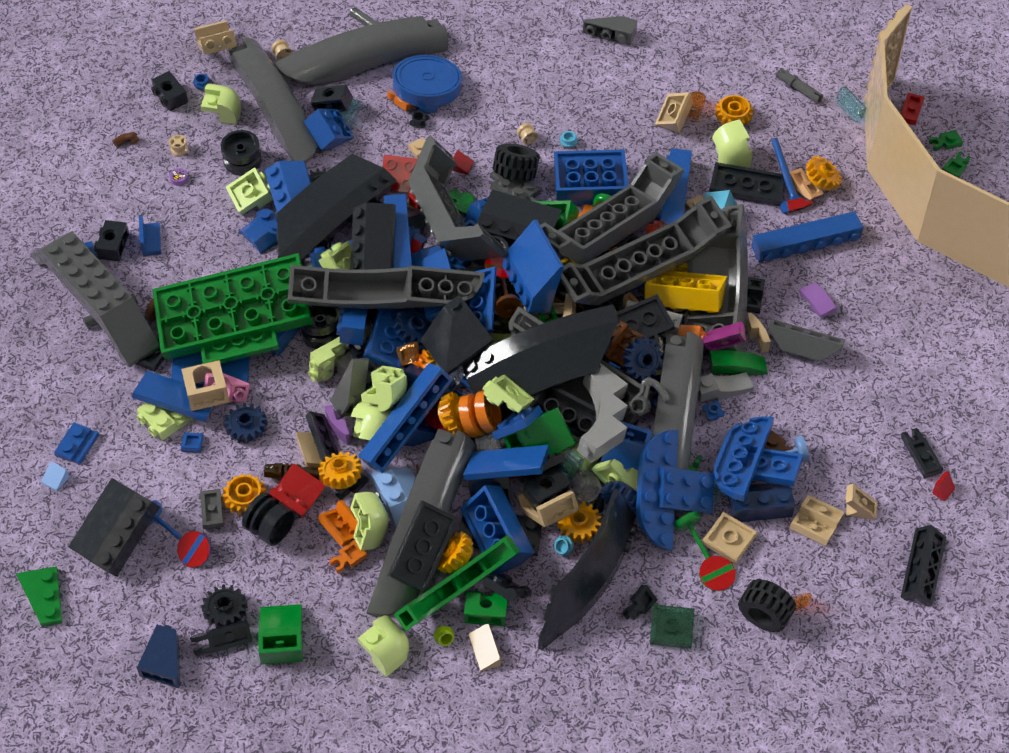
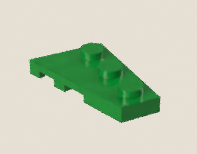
(43, 594)

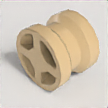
(281, 49)
(527, 133)
(178, 145)

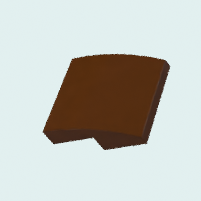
(620, 341)

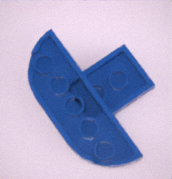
(746, 459)
(667, 489)

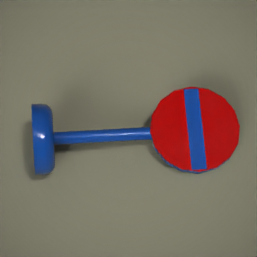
(192, 547)

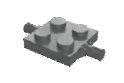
(513, 187)

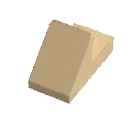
(860, 504)

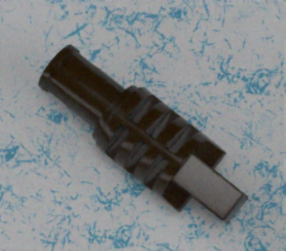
(278, 470)

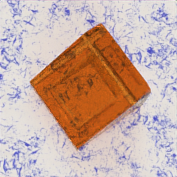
(408, 353)
(802, 600)

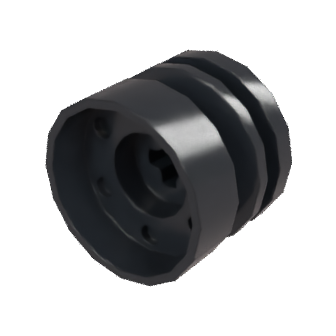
(268, 519)

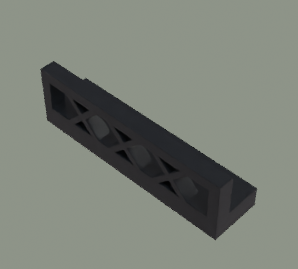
(921, 562)

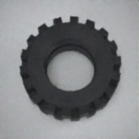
(516, 162)
(767, 605)

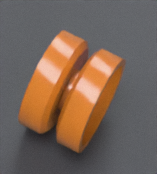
(478, 415)

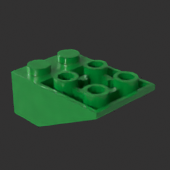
(544, 430)
(280, 634)

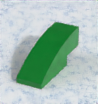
(736, 363)

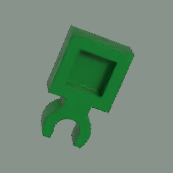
(947, 140)
(956, 166)

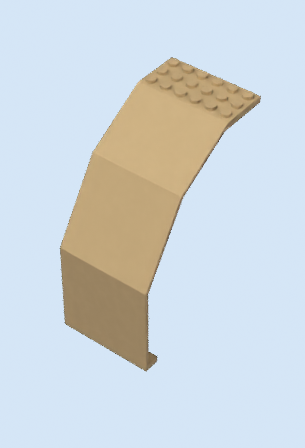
(931, 202)

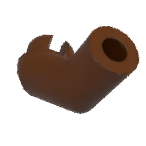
(123, 138)

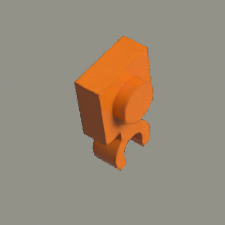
(397, 101)
(349, 555)

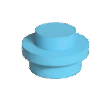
(568, 139)
(564, 545)

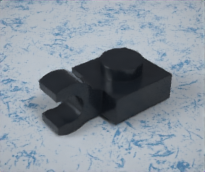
(360, 483)
(642, 602)

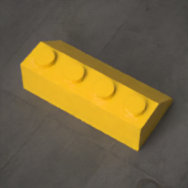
(688, 290)

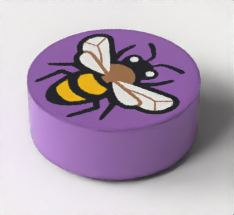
(178, 177)

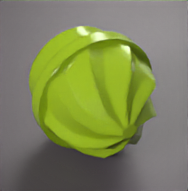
(443, 635)

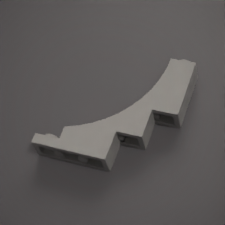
(607, 431)

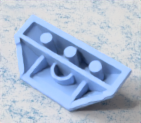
(394, 488)

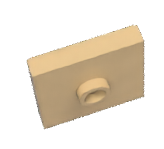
(729, 538)

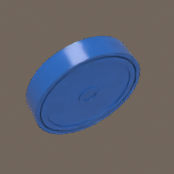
(427, 81)

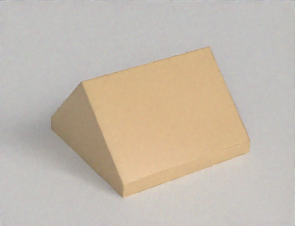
(674, 111)

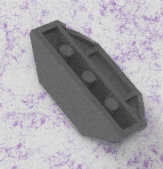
(803, 341)

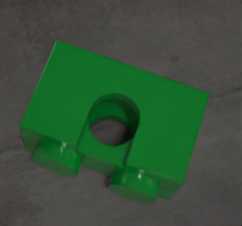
(476, 614)

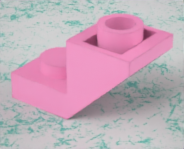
(236, 388)

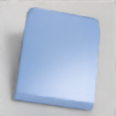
(55, 476)

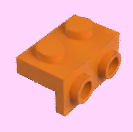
(339, 523)

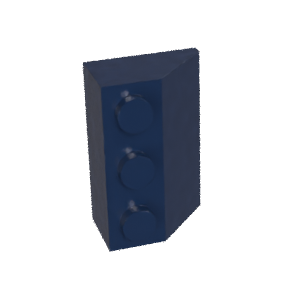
(764, 503)

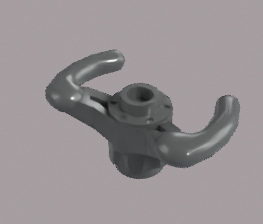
(640, 404)

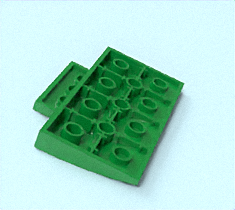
(229, 312)

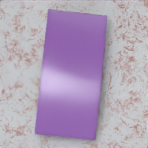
(818, 299)
(338, 425)

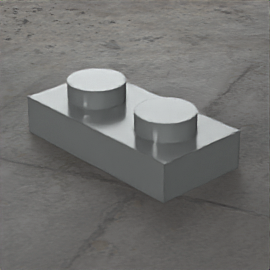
(211, 509)

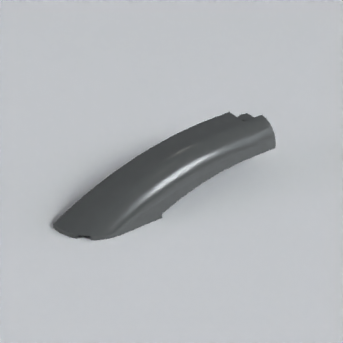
(364, 49)
(274, 99)
(381, 288)
(681, 379)
(435, 484)

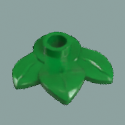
(462, 200)

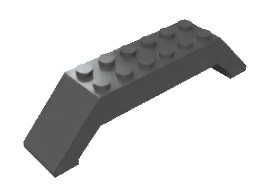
(429, 187)
(619, 214)
(646, 256)
(100, 296)

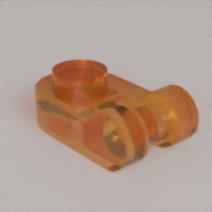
(698, 103)

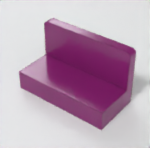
(725, 336)

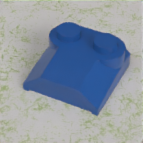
(262, 231)

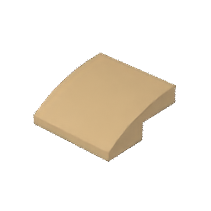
(816, 520)

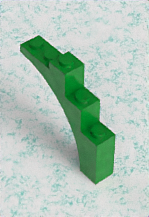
(456, 583)

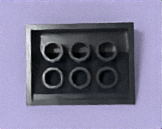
(511, 215)
(114, 527)

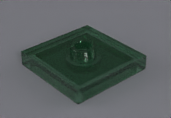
(672, 626)

